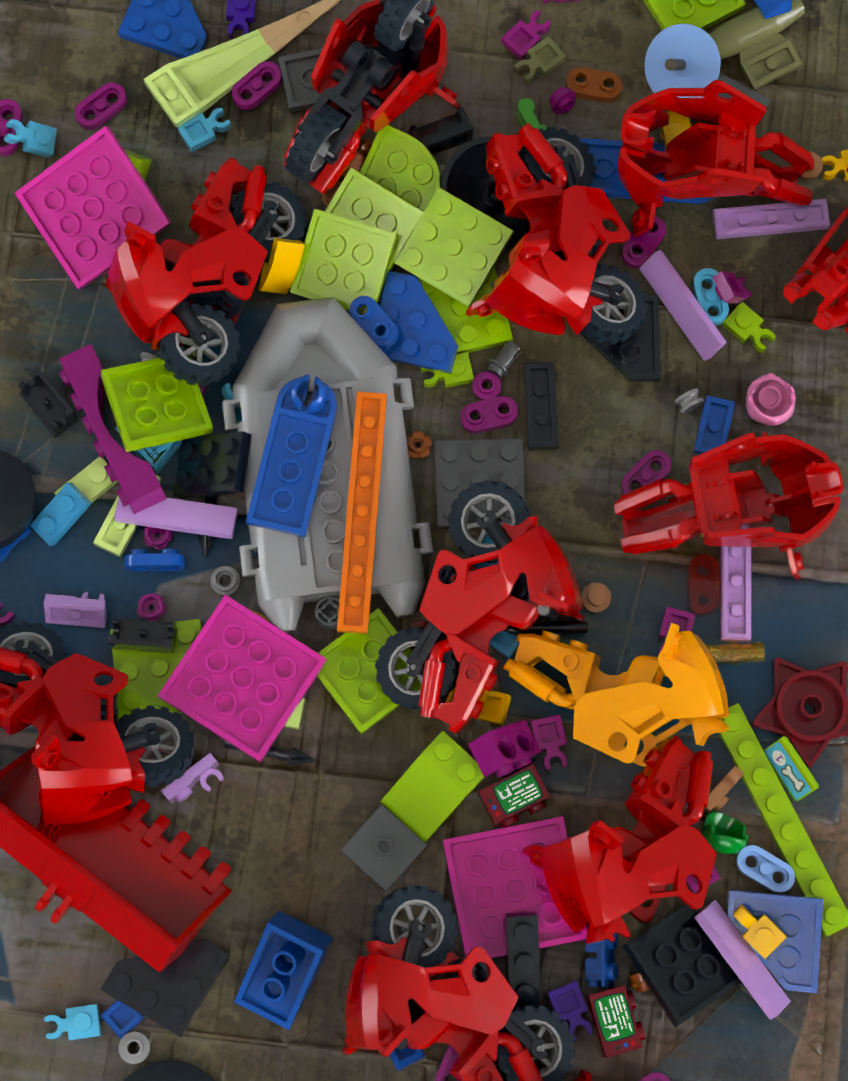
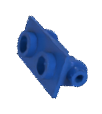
(603, 966)

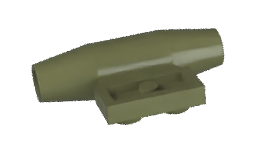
(761, 49)

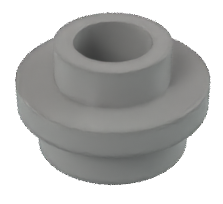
(218, 574)
(143, 1052)

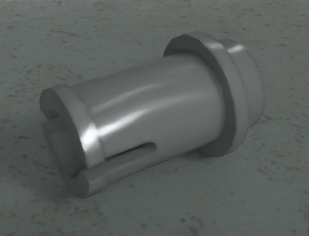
(504, 359)

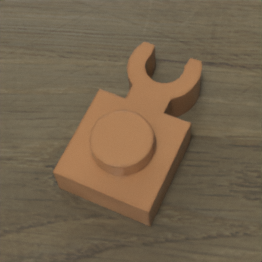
(718, 796)

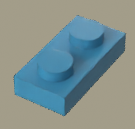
(60, 514)

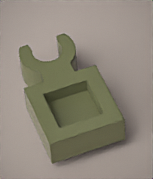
(542, 58)

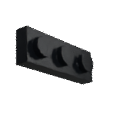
(540, 406)
(523, 957)

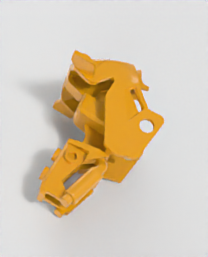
(630, 704)

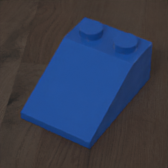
(283, 969)

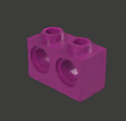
(505, 749)

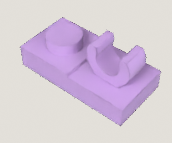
(75, 611)
(181, 788)

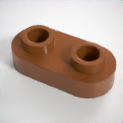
(593, 86)

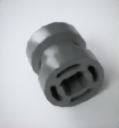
(327, 619)

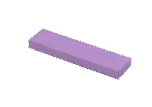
(770, 219)
(682, 305)
(183, 517)
(735, 593)
(742, 959)

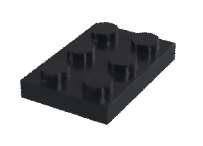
(212, 465)

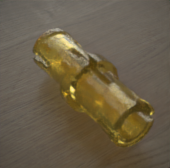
(735, 653)

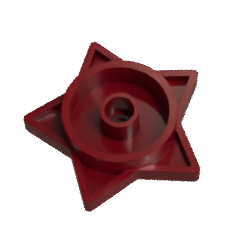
(785, 712)

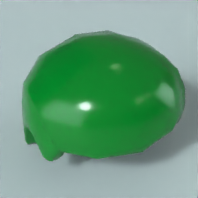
(724, 833)

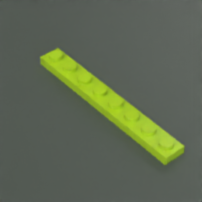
(782, 819)

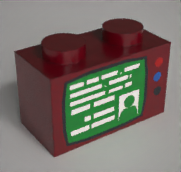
(514, 796)
(615, 1021)

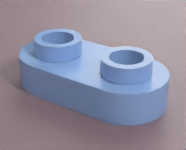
(764, 869)

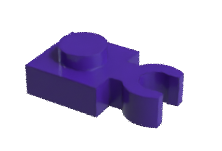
(239, 13)
(569, 1005)

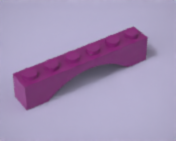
(136, 477)

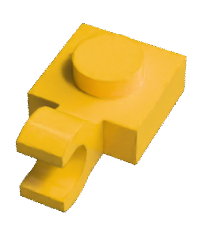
(761, 933)

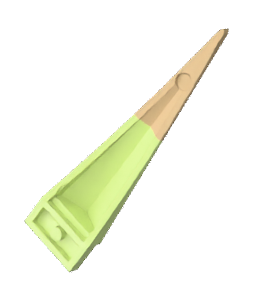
(200, 80)

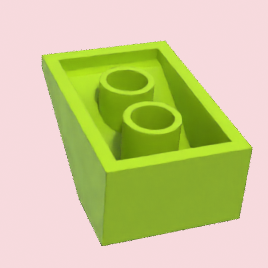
(433, 787)

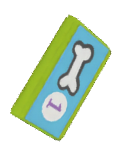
(791, 769)

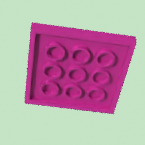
(87, 202)
(242, 678)
(496, 878)

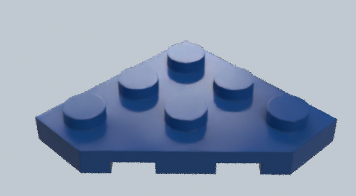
(164, 26)
(422, 332)
(800, 918)

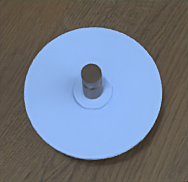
(682, 59)

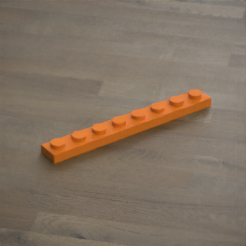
(362, 513)

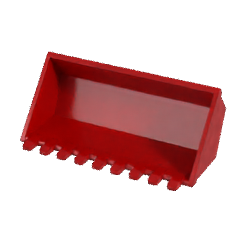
(113, 870)

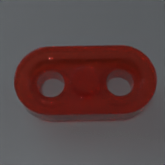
(703, 585)

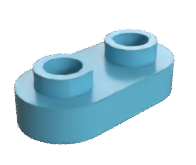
(708, 297)

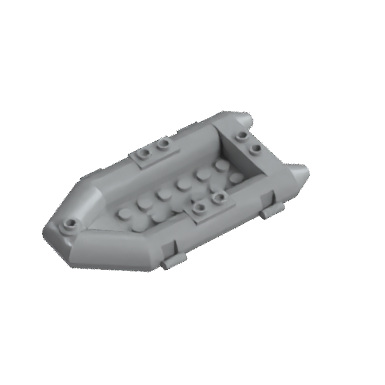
(294, 570)

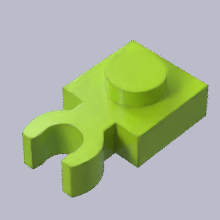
(746, 325)
(460, 373)

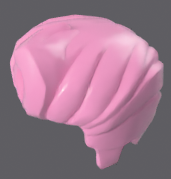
(770, 400)

